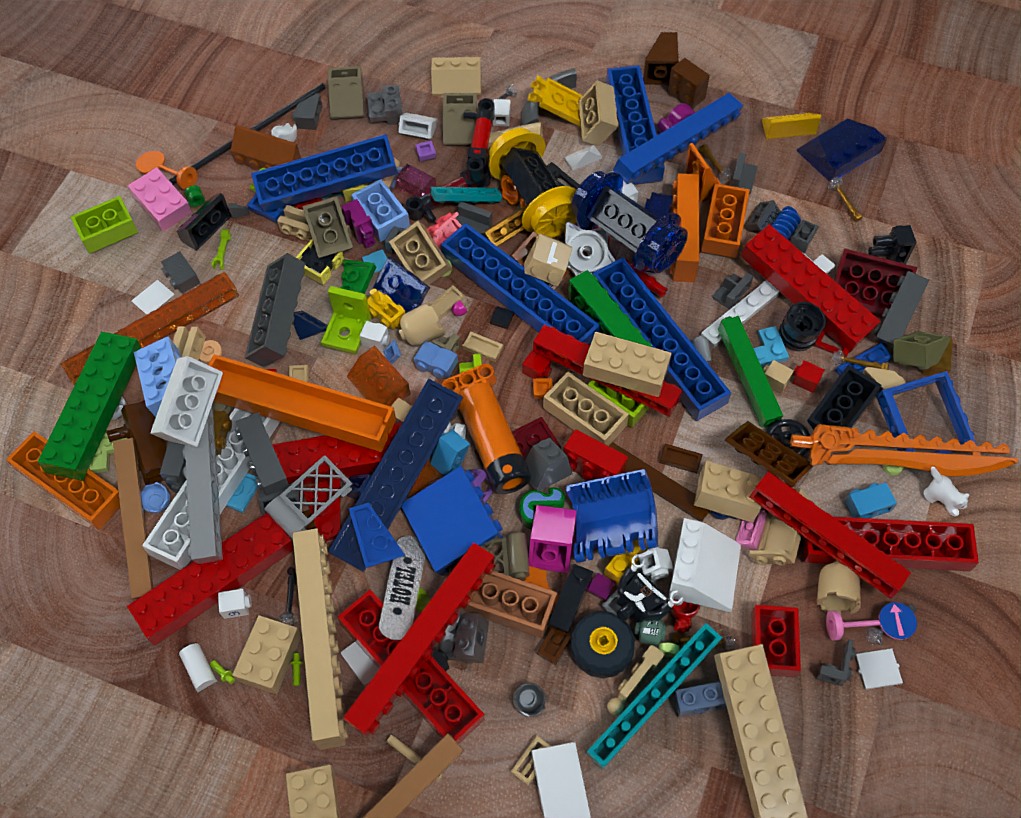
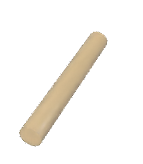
(406, 751)

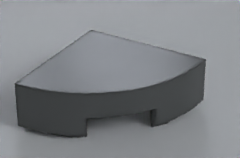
(237, 210)

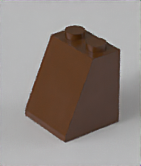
(661, 59)

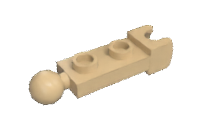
(650, 661)

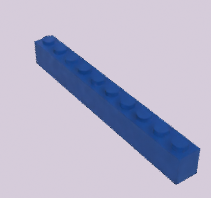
(677, 138)

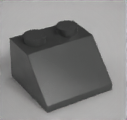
(547, 464)

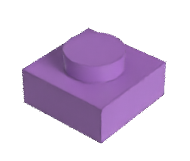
(425, 150)

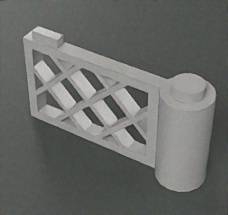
(289, 516)

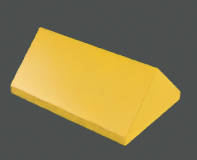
(791, 125)

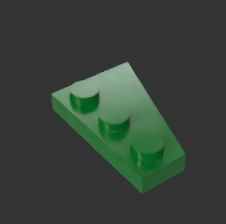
(357, 275)

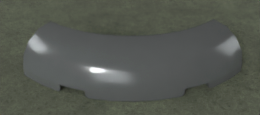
(531, 109)

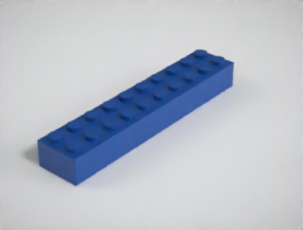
(516, 290)
(688, 370)

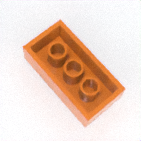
(725, 220)

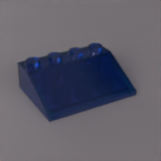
(843, 148)

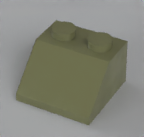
(920, 349)

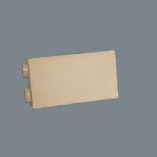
(778, 541)

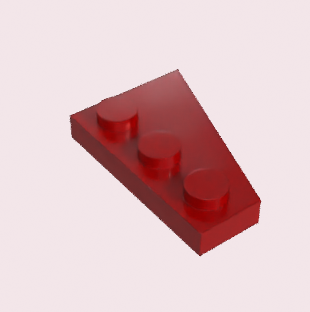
(329, 520)

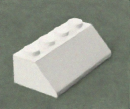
(186, 402)

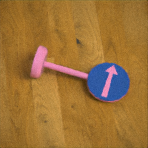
(894, 619)

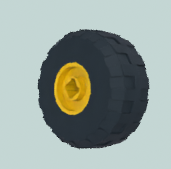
(602, 645)

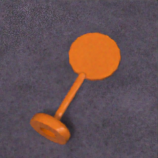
(150, 160)

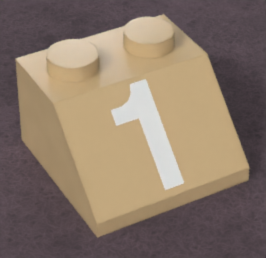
(547, 259)

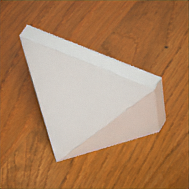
(583, 157)

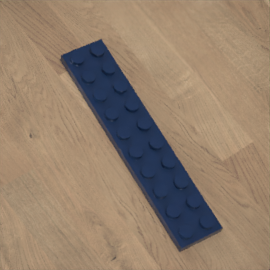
(401, 465)

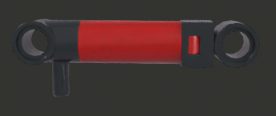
(478, 151)

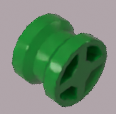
(194, 196)

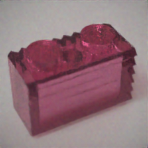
(414, 181)

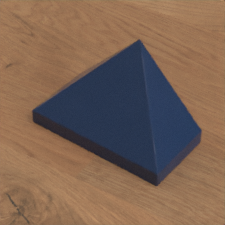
(307, 325)

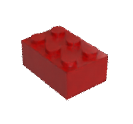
(593, 458)
(779, 634)

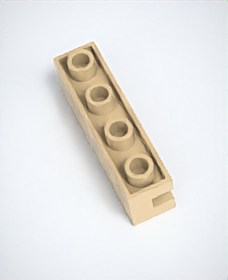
(296, 223)
(190, 342)

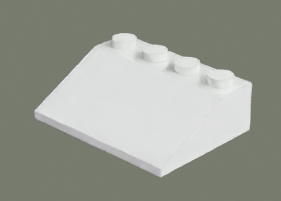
(705, 566)

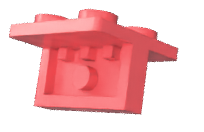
(444, 228)

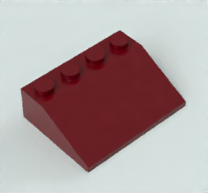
(870, 278)

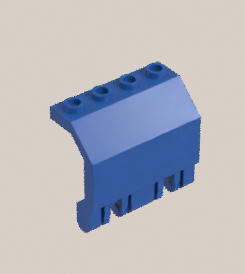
(614, 514)

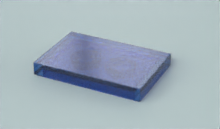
(401, 285)

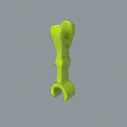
(219, 259)

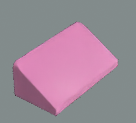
(750, 533)

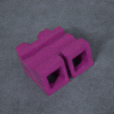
(359, 222)

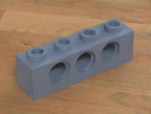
(699, 699)

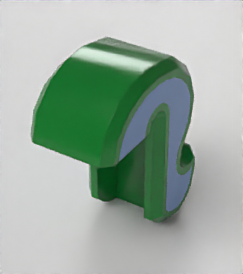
(531, 499)

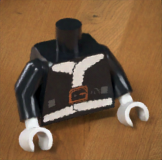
(641, 597)

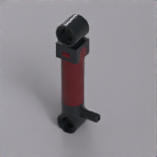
(418, 206)

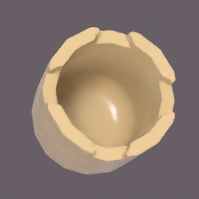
(420, 325)
(838, 589)

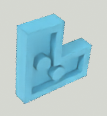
(771, 348)

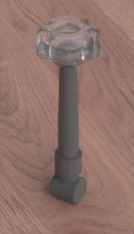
(875, 635)

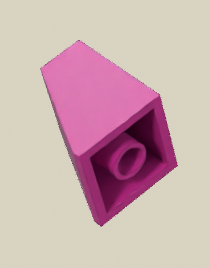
(552, 538)

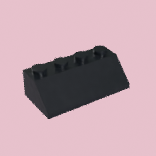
(845, 400)

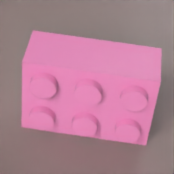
(159, 199)

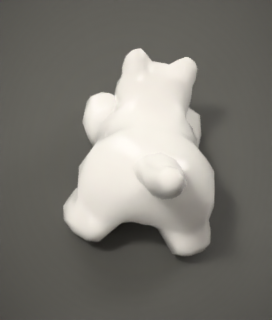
(943, 490)

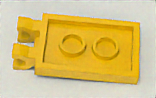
(556, 99)

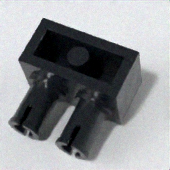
(896, 245)

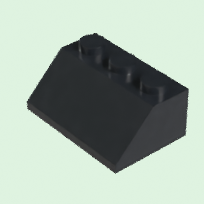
(204, 222)

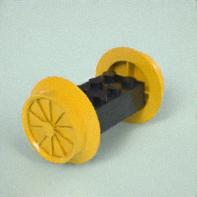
(520, 155)

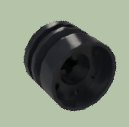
(802, 326)

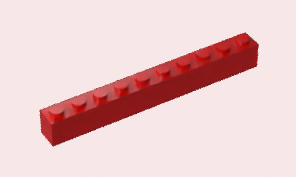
(419, 640)

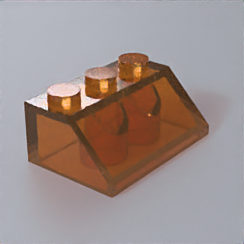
(378, 378)

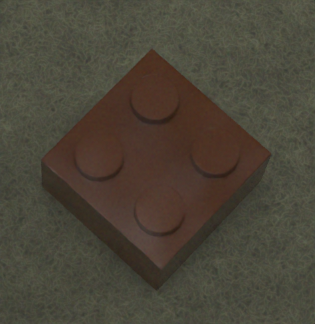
(688, 83)

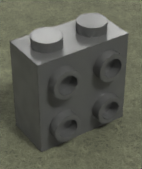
(173, 466)

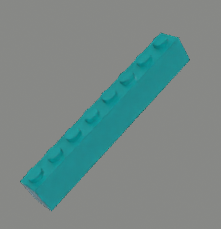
(653, 696)

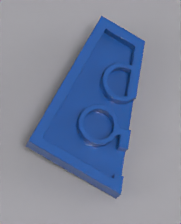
(373, 537)

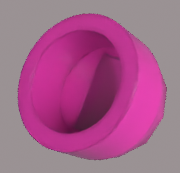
(459, 309)

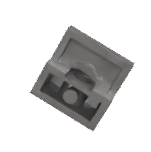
(393, 108)
(466, 639)

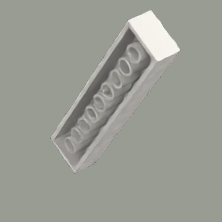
(169, 537)

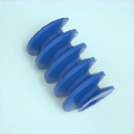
(787, 221)

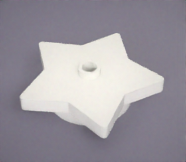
(590, 241)

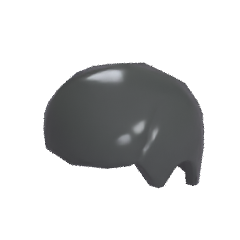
(529, 699)

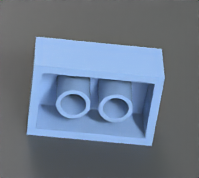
(382, 208)

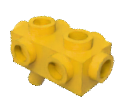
(384, 309)

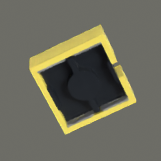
(319, 268)

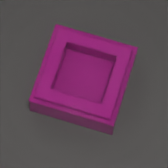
(601, 587)

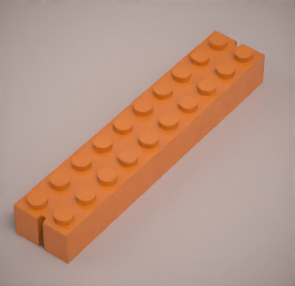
(303, 404)

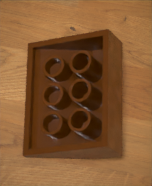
(770, 454)

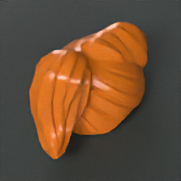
(511, 192)

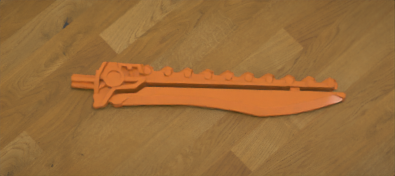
(839, 439)

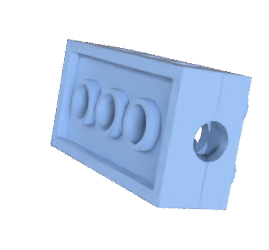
(149, 363)

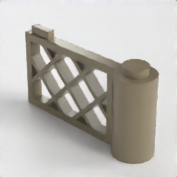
(513, 553)

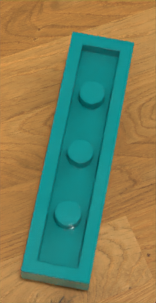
(470, 194)

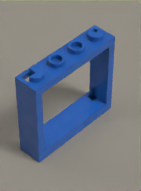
(950, 399)

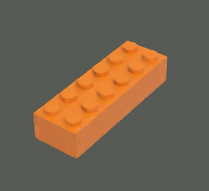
(687, 207)
(89, 499)

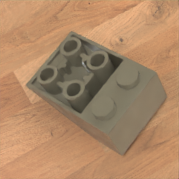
(346, 92)
(456, 128)

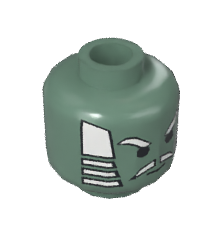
(651, 632)

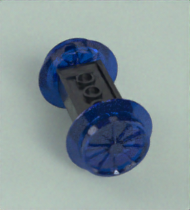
(603, 204)

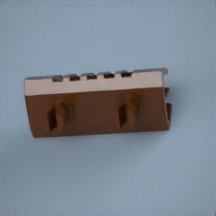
(149, 448)

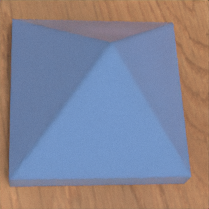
(392, 352)

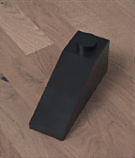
(571, 598)

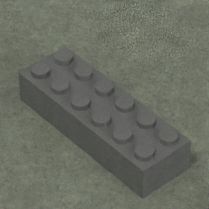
(275, 310)

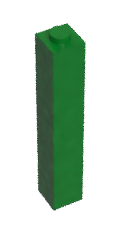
(750, 371)

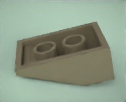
(327, 227)

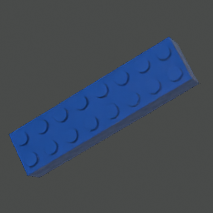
(633, 114)
(324, 173)

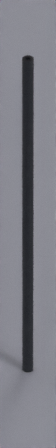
(257, 127)

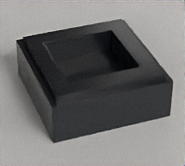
(502, 317)

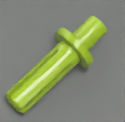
(296, 668)
(225, 675)

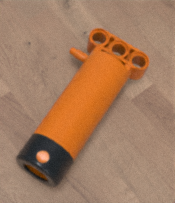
(490, 429)

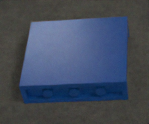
(451, 518)

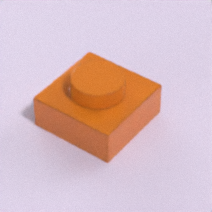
(541, 387)

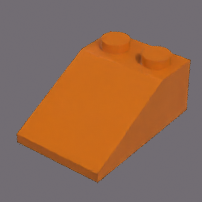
(696, 165)

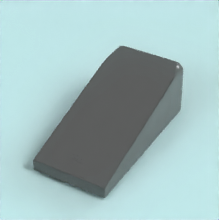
(804, 235)

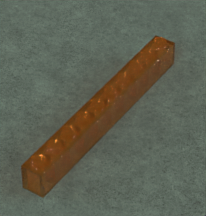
(167, 318)

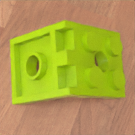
(350, 315)

